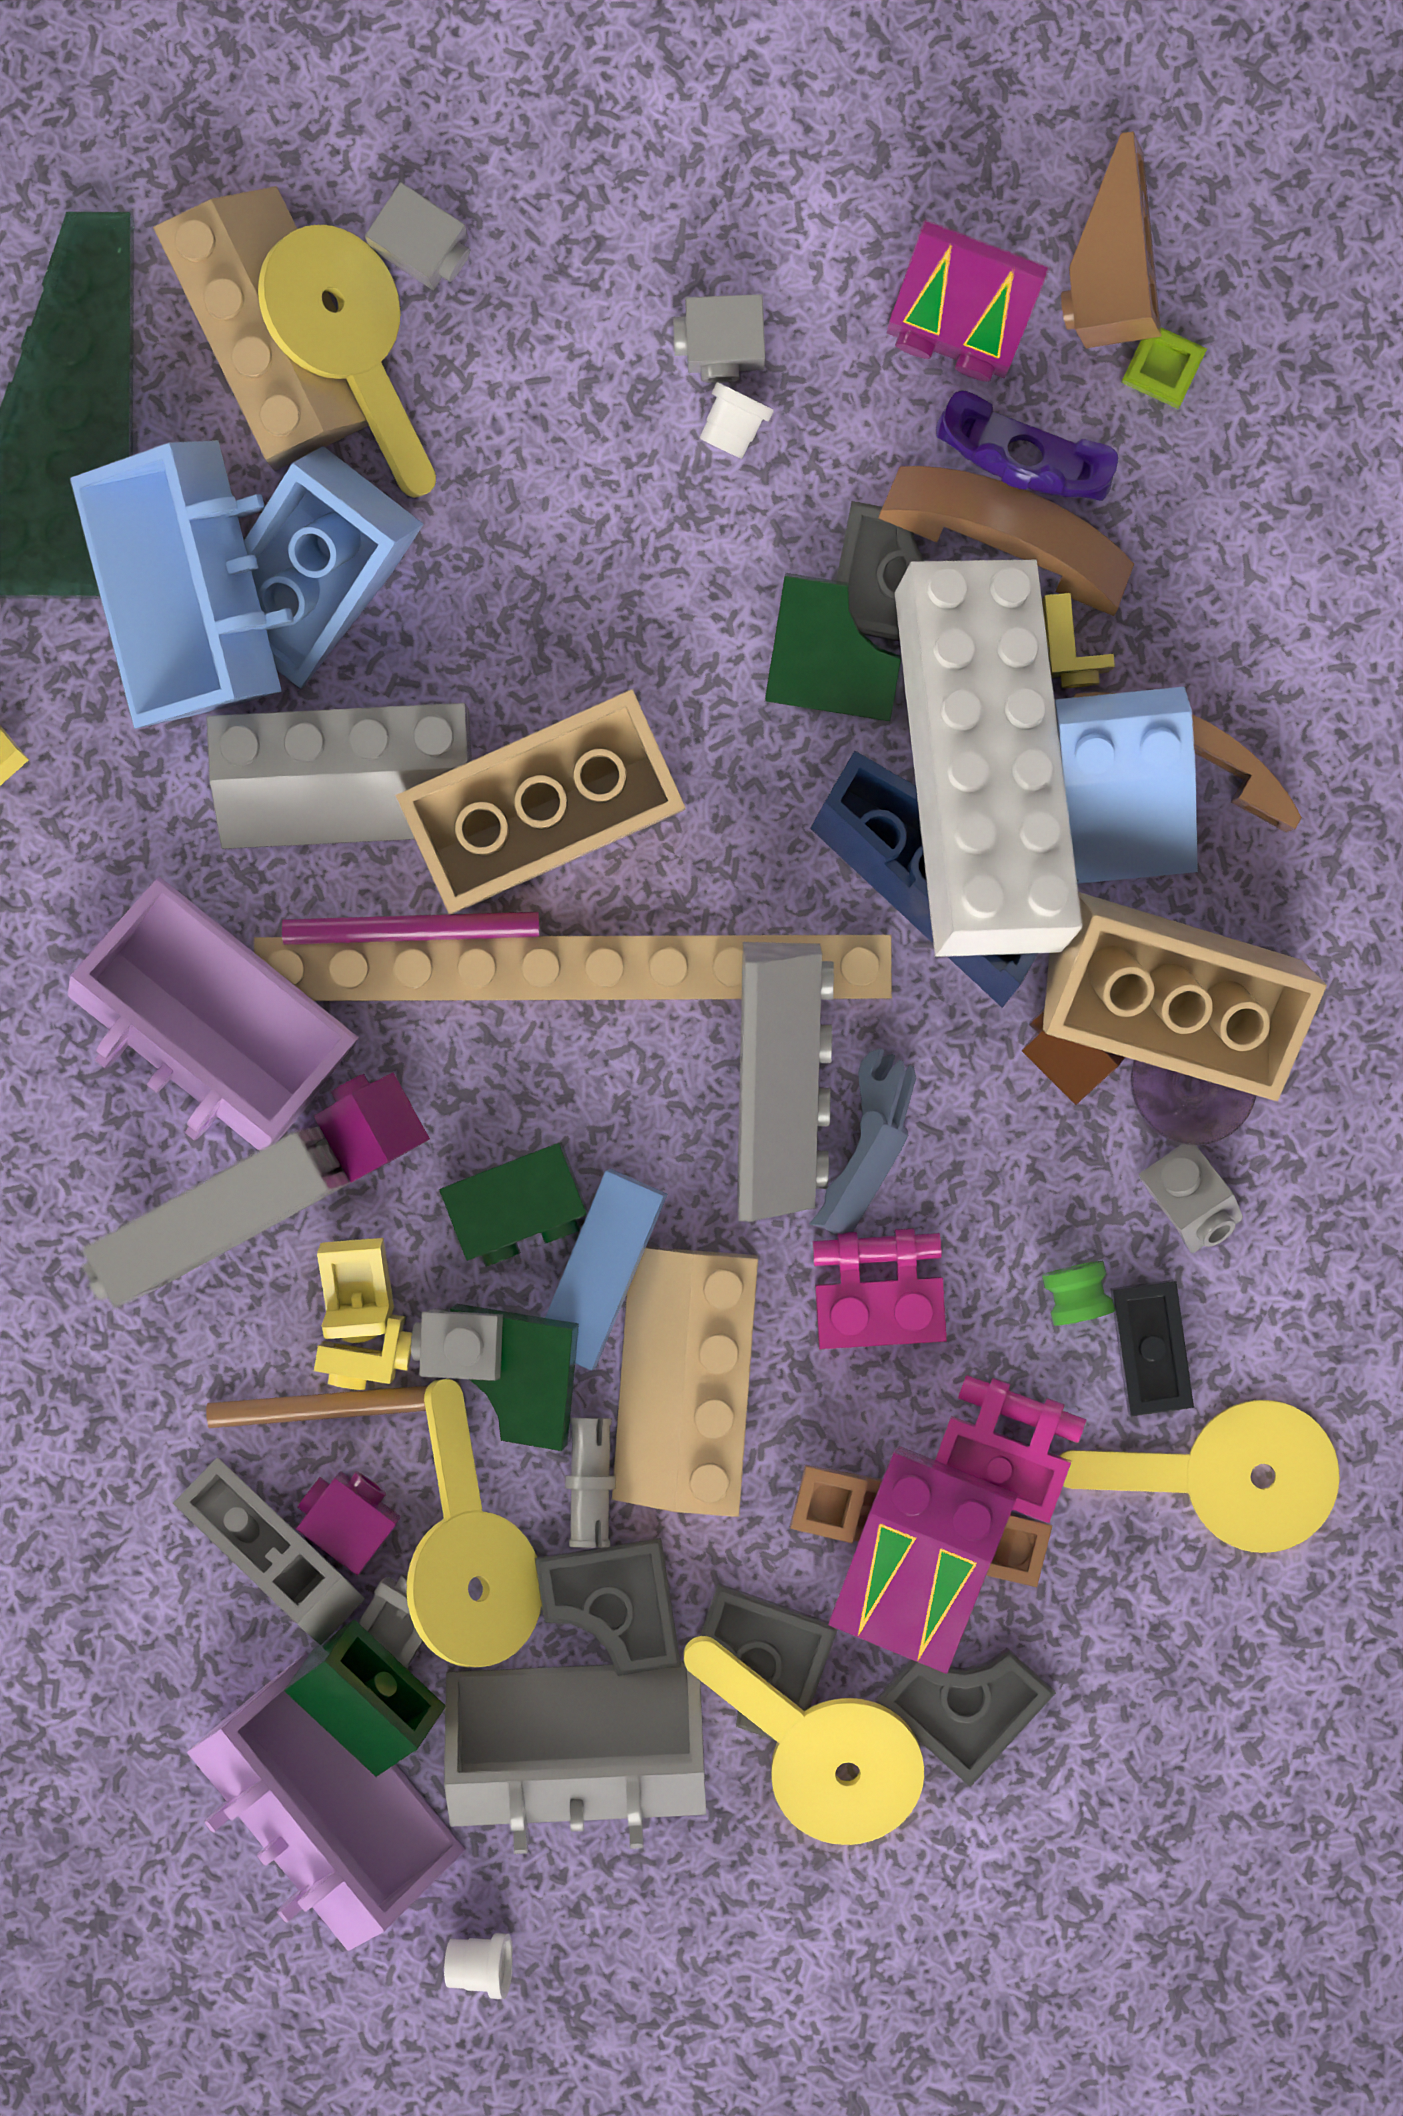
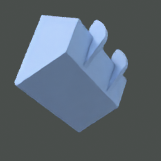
(178, 582)

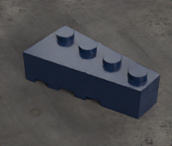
(877, 831)

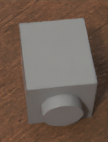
(419, 238)

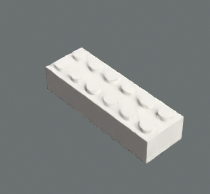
(987, 758)

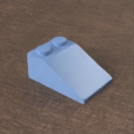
(325, 555)
(1129, 783)

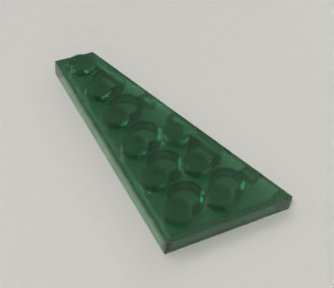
(67, 406)

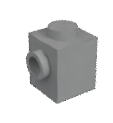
(721, 336)

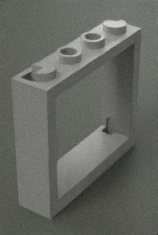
(213, 1217)

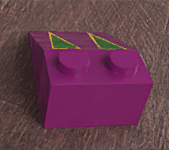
(965, 302)
(922, 1559)

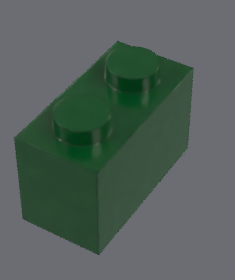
(515, 1203)
(365, 1698)

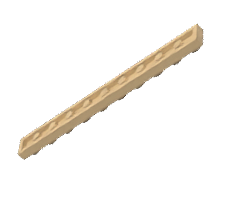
(560, 967)

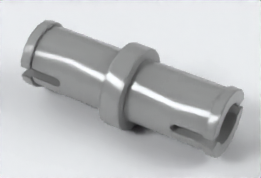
(590, 1482)

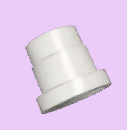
(733, 420)
(480, 1964)

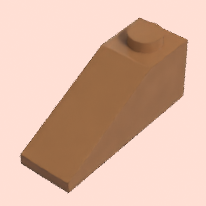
(1113, 265)

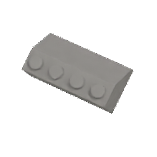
(327, 771)
(781, 1078)

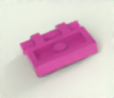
(881, 1310)
(1003, 1460)

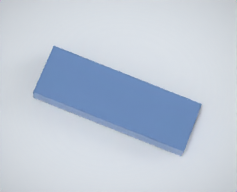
(605, 1261)

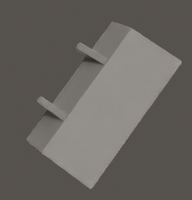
(572, 1747)

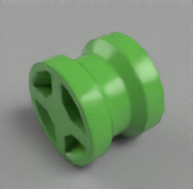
(1078, 1293)

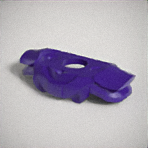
(1065, 468)

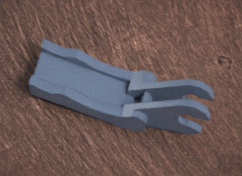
(881, 1141)

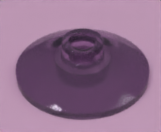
(1183, 1118)

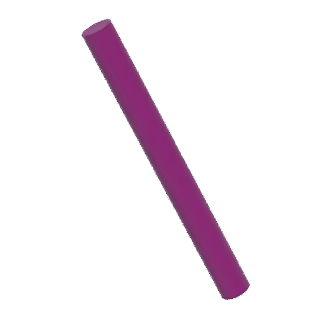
(410, 928)

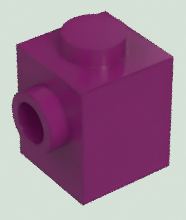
(370, 1124)
(347, 1518)

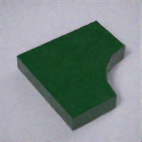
(823, 656)
(534, 1379)

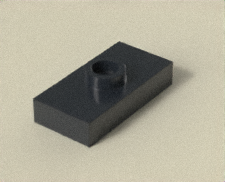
(1152, 1348)

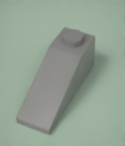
(269, 1551)

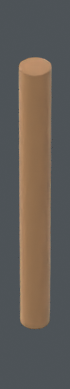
(316, 1407)

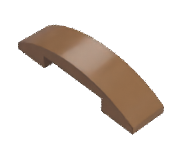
(1014, 522)
(1259, 790)
(839, 1504)

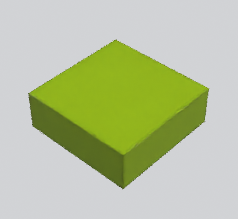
(1164, 367)

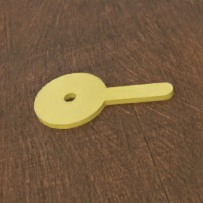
(347, 341)
(1220, 1475)
(466, 1547)
(816, 1744)

